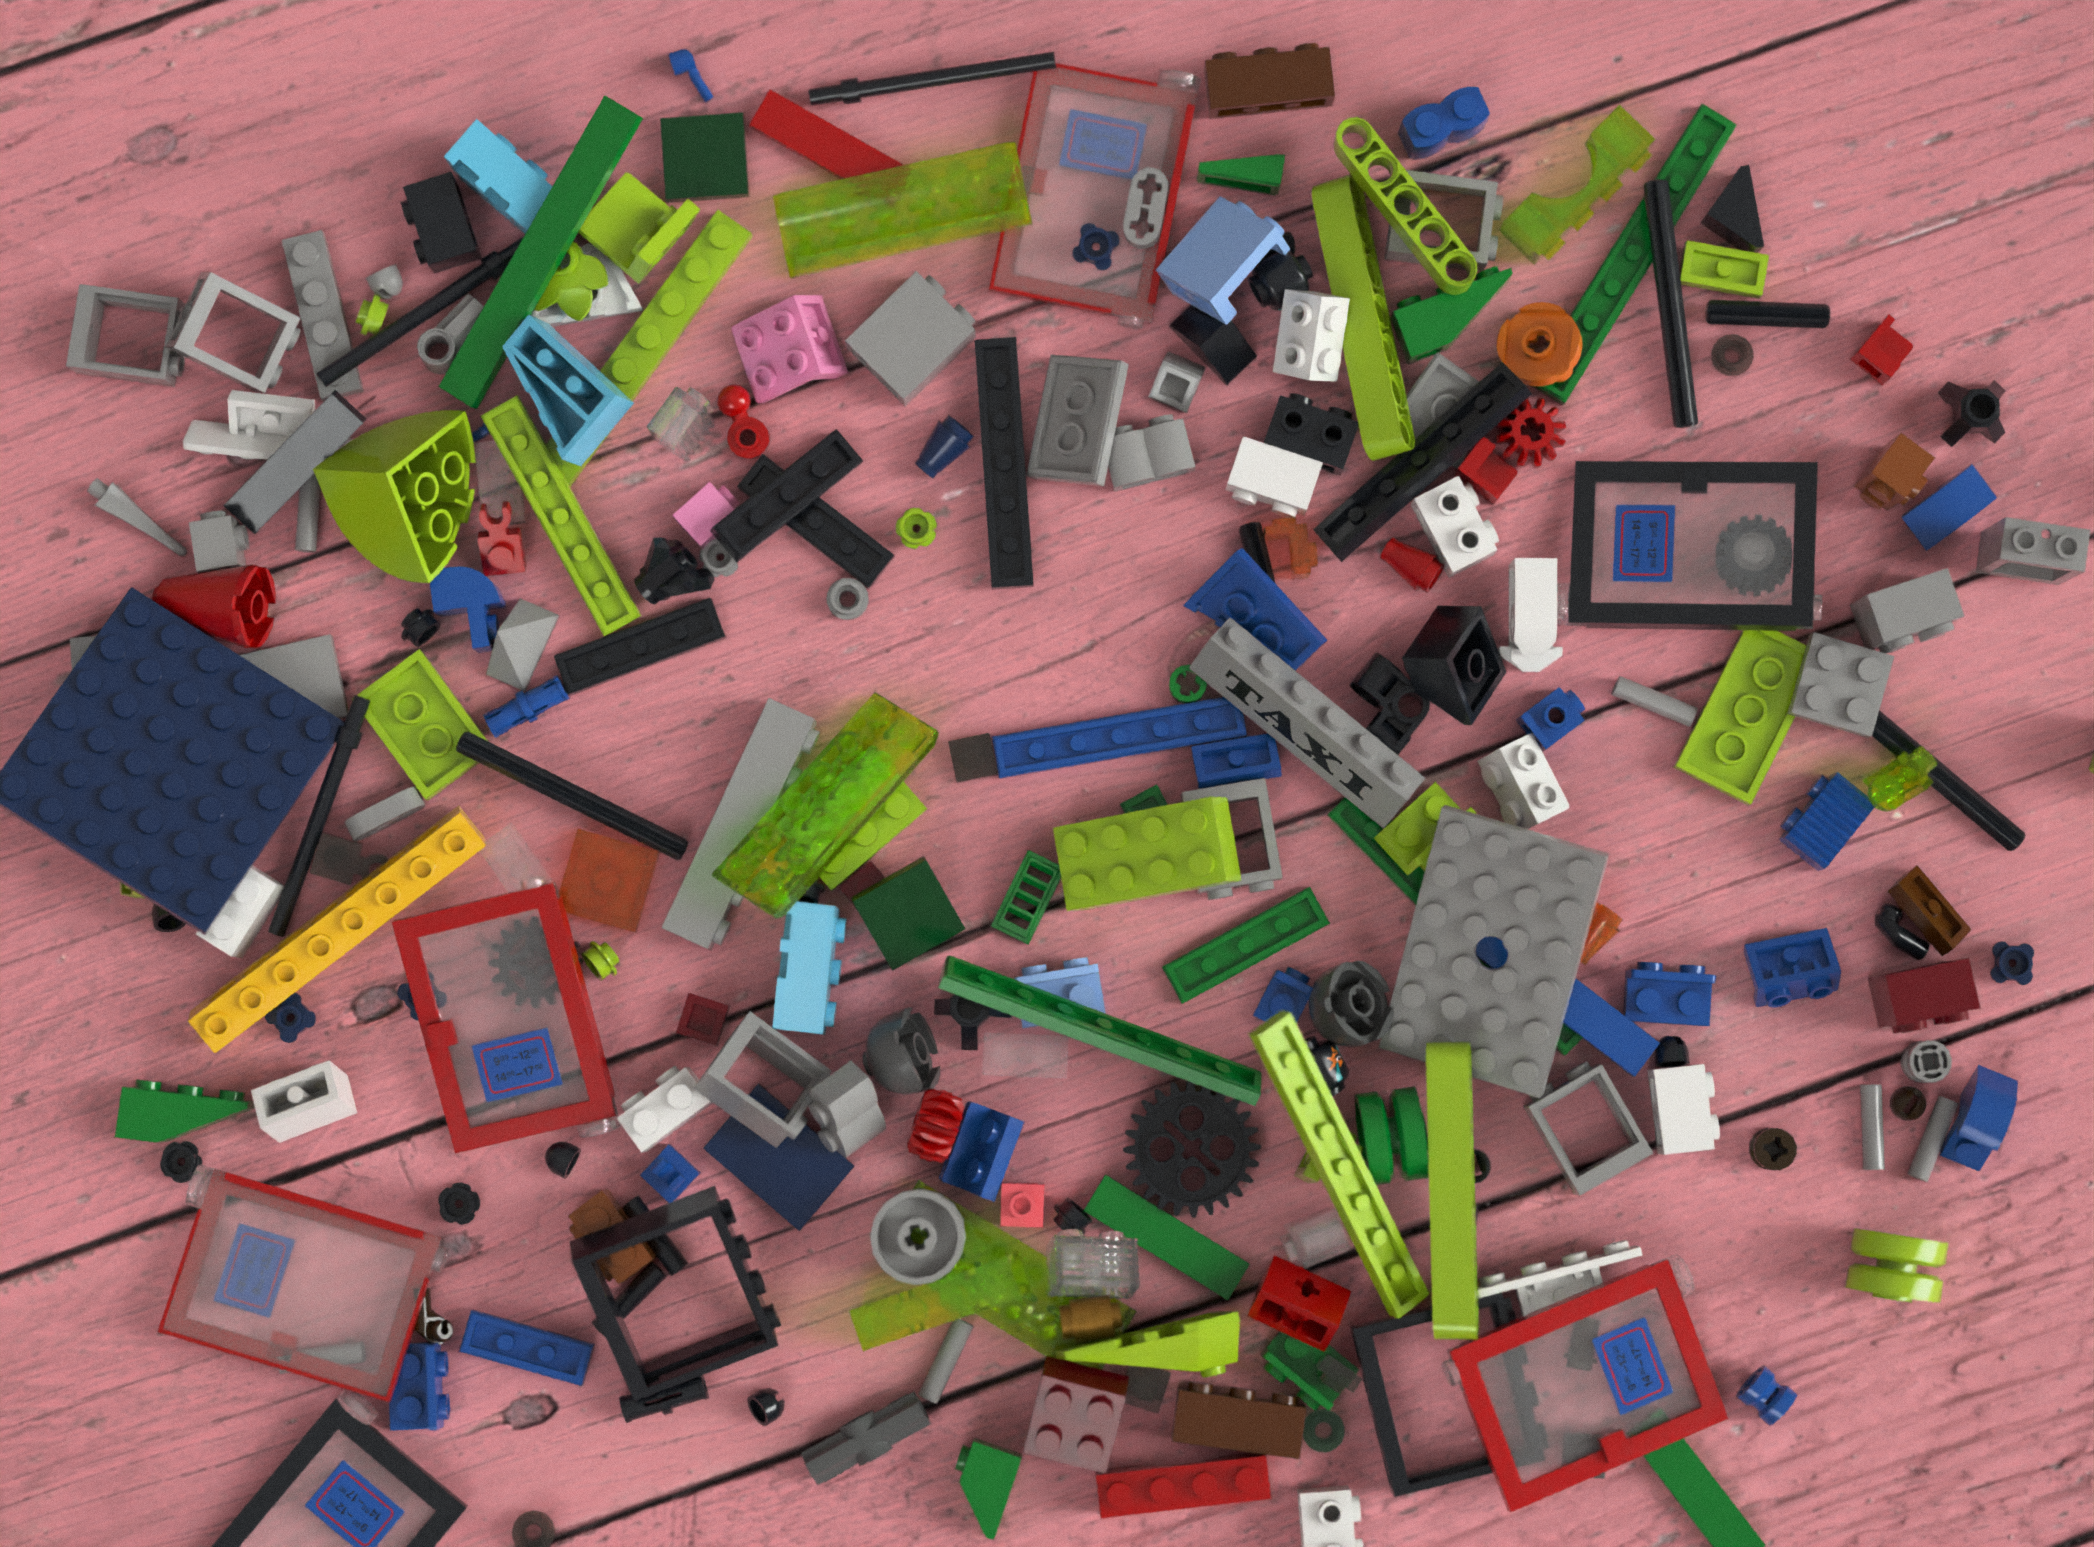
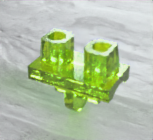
(1900, 779)

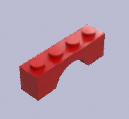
(1183, 1486)

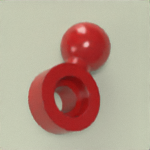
(734, 403)

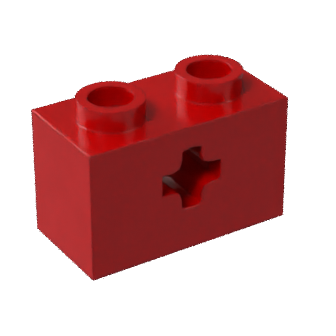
(1299, 1303)

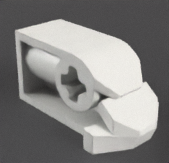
(1532, 614)

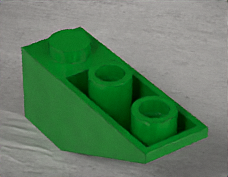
(1439, 320)
(161, 1115)

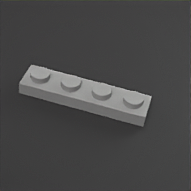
(320, 309)

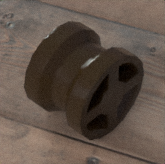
(1764, 1147)

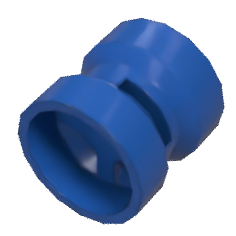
(1766, 1395)

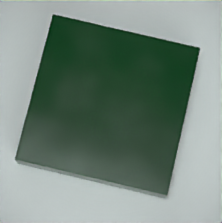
(704, 157)
(907, 913)

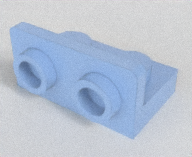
(1075, 982)

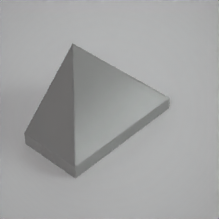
(521, 644)

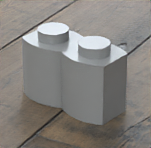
(1150, 453)
(846, 1110)

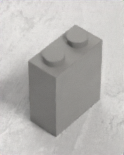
(912, 337)

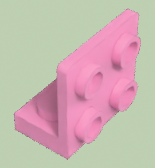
(788, 346)

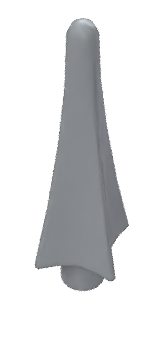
(118, 503)

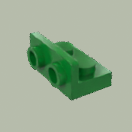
(1297, 1361)

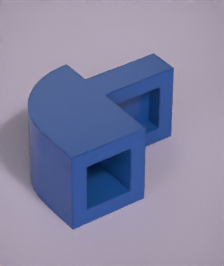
(471, 592)
(1983, 1118)

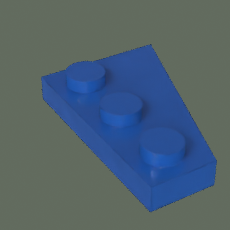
(1260, 607)

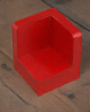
(1882, 351)
(1486, 471)

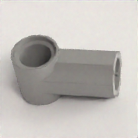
(449, 331)

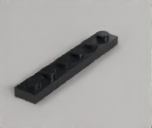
(1004, 463)
(1416, 469)

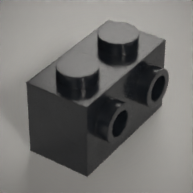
(1312, 431)

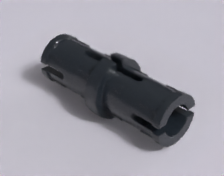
(691, 1390)

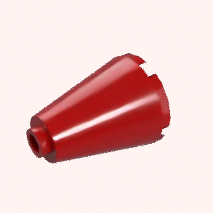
(223, 602)

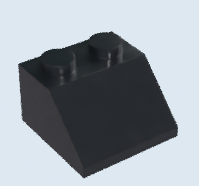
(1455, 661)

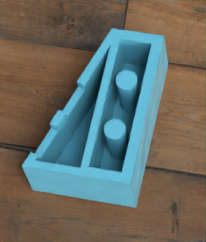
(499, 175)
(568, 390)
(808, 968)

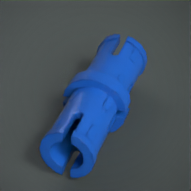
(526, 706)

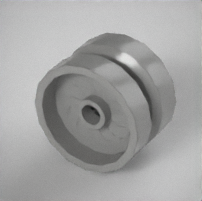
(893, 1241)

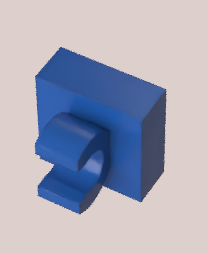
(670, 1174)

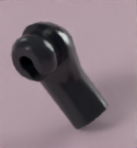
(1898, 936)

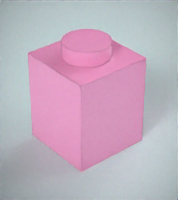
(704, 512)

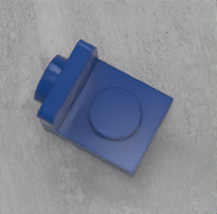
(1284, 992)

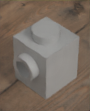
(218, 541)

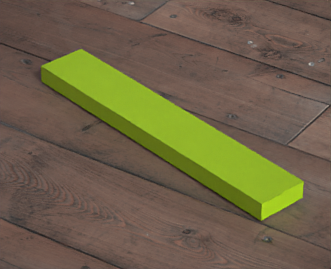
(561, 515)

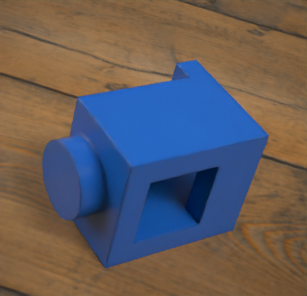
(1537, 722)

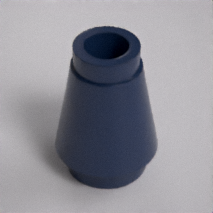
(944, 446)

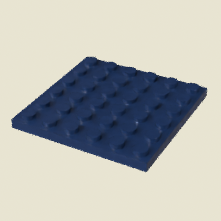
(167, 760)

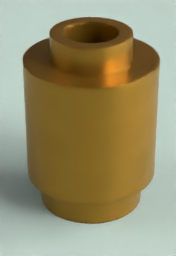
(1090, 1318)

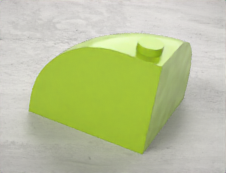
(403, 491)

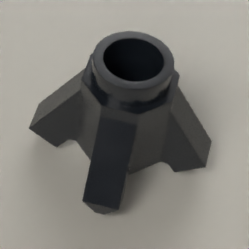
(1973, 412)
(670, 572)
(968, 1015)

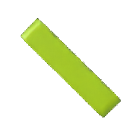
(1399, 186)

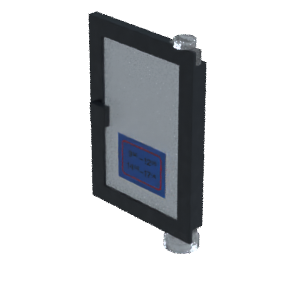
(1692, 546)
(346, 1491)

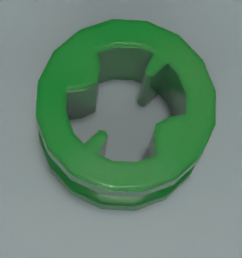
(1175, 687)

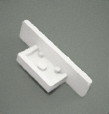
(255, 426)
(1544, 1286)

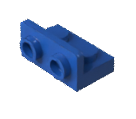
(1793, 968)
(1668, 996)
(981, 1151)
(419, 1394)

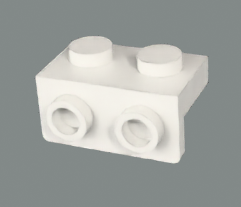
(1523, 783)

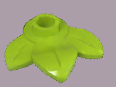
(573, 285)

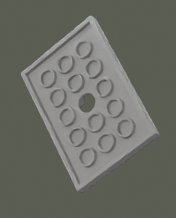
(1507, 886)

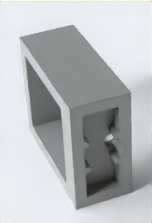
(1491, 210)
(195, 314)
(87, 331)
(2020, 552)
(1241, 792)
(781, 1054)
(1610, 1165)

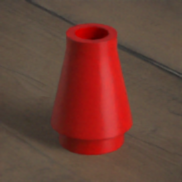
(1413, 564)

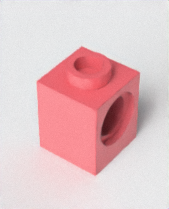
(1022, 1204)

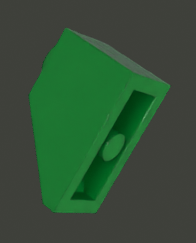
(987, 1481)

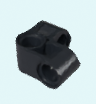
(1383, 687)

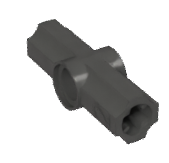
(865, 1438)

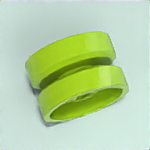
(1896, 1266)

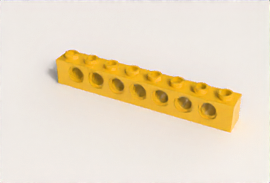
(336, 929)

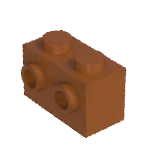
(1895, 474)
(600, 1213)

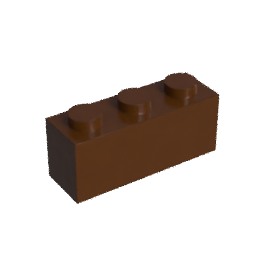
(1269, 81)
(1239, 1420)

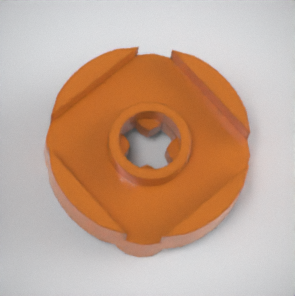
(1552, 364)

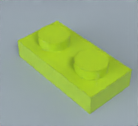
(1723, 269)

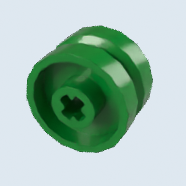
(1397, 1135)

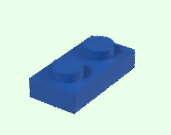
(1236, 761)

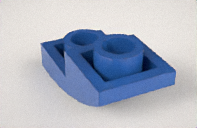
(1949, 507)

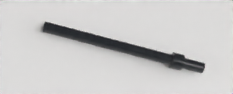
(853, 90)
(492, 267)
(347, 739)

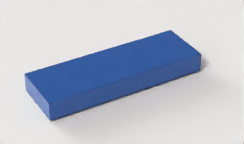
(527, 1347)

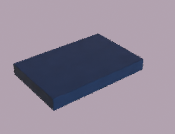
(788, 1178)

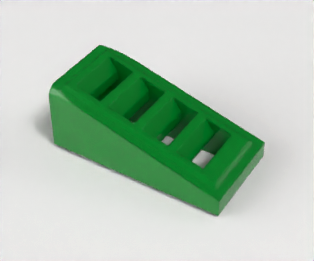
(1251, 174)
(1011, 929)

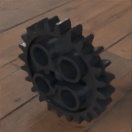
(1165, 1176)

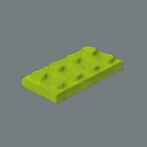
(1745, 715)

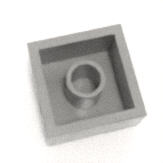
(1909, 609)

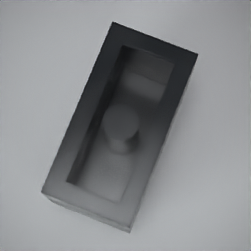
(441, 223)

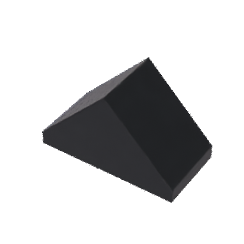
(1736, 214)
(1214, 343)

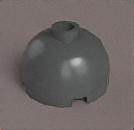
(1350, 1004)
(900, 1053)

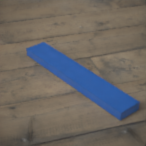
(1117, 737)
(1590, 1018)

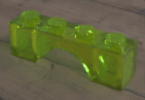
(1542, 221)
(940, 1301)

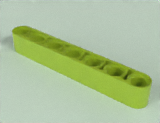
(1368, 333)
(1452, 1190)

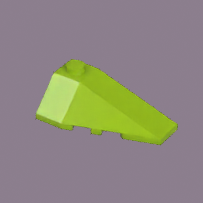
(1188, 1344)

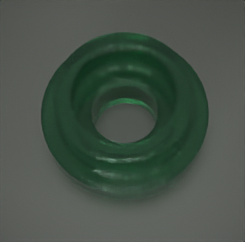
(1330, 1442)

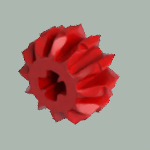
(1523, 445)
(935, 1125)

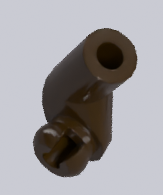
(432, 1325)

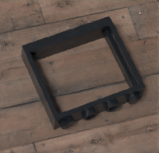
(700, 1357)
(1399, 1482)

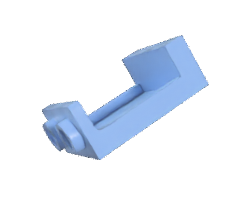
(1220, 256)

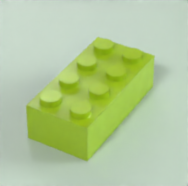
(1147, 853)

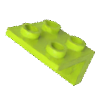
(636, 226)

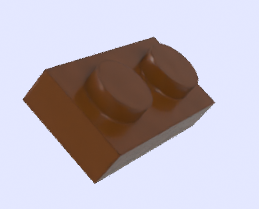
(1929, 910)

